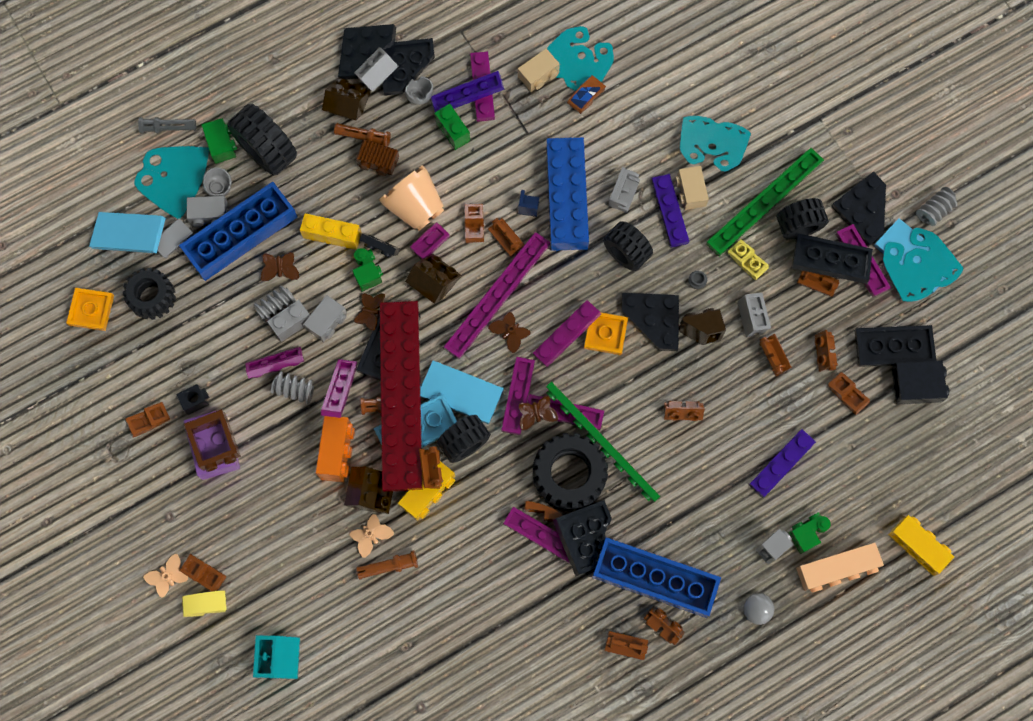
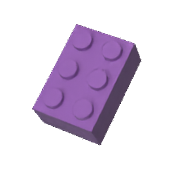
(212, 443)

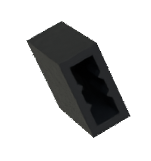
(920, 382)

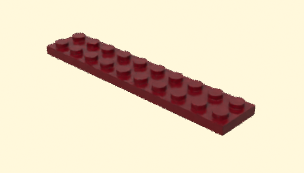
(400, 396)

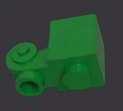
(367, 274)
(805, 535)

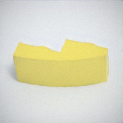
(747, 259)
(204, 603)

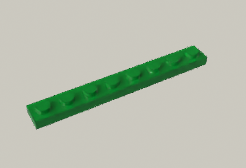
(764, 202)
(595, 436)

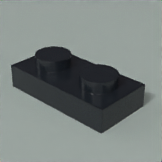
(373, 242)

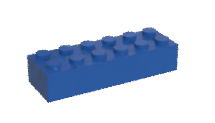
(567, 194)
(238, 231)
(656, 577)

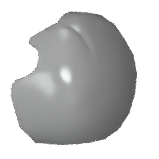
(419, 91)
(217, 182)
(759, 608)

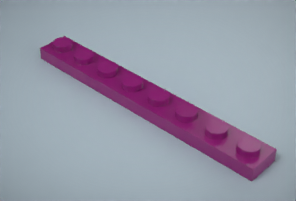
(497, 295)

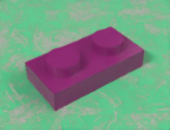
(430, 241)

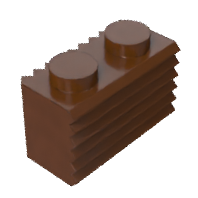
(377, 158)

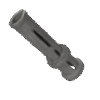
(190, 124)

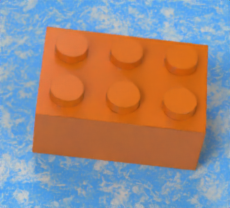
(335, 449)

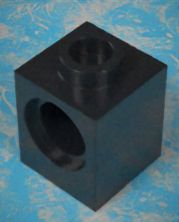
(185, 399)

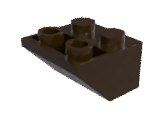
(346, 99)
(432, 278)
(703, 327)
(366, 491)

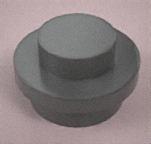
(697, 280)

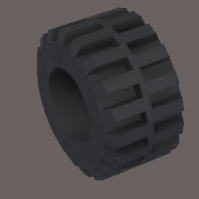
(802, 217)
(628, 245)
(142, 281)
(463, 438)

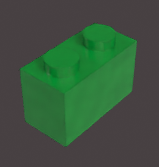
(452, 126)
(219, 140)

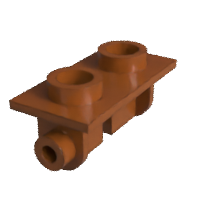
(506, 236)
(819, 282)
(824, 343)
(775, 354)
(692, 411)
(430, 472)
(660, 619)
(626, 645)

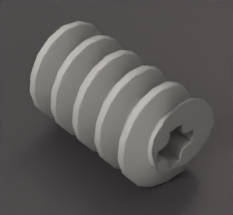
(937, 206)
(274, 303)
(292, 387)

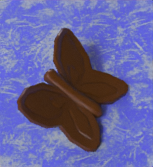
(279, 265)
(369, 310)
(511, 331)
(536, 410)

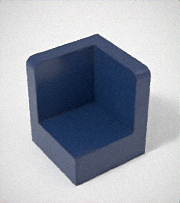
(528, 205)

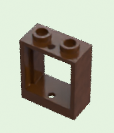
(206, 422)

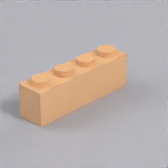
(840, 566)

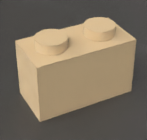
(538, 70)
(692, 188)

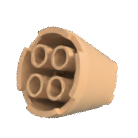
(414, 199)

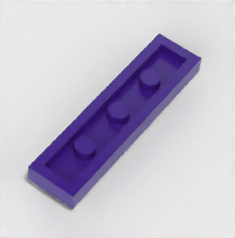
(469, 91)
(670, 210)
(782, 463)

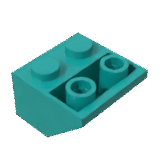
(276, 657)

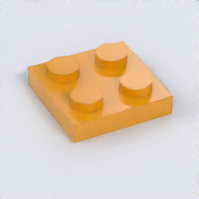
(90, 309)
(607, 334)

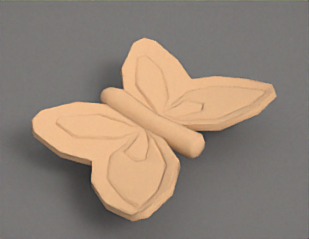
(370, 533)
(167, 577)

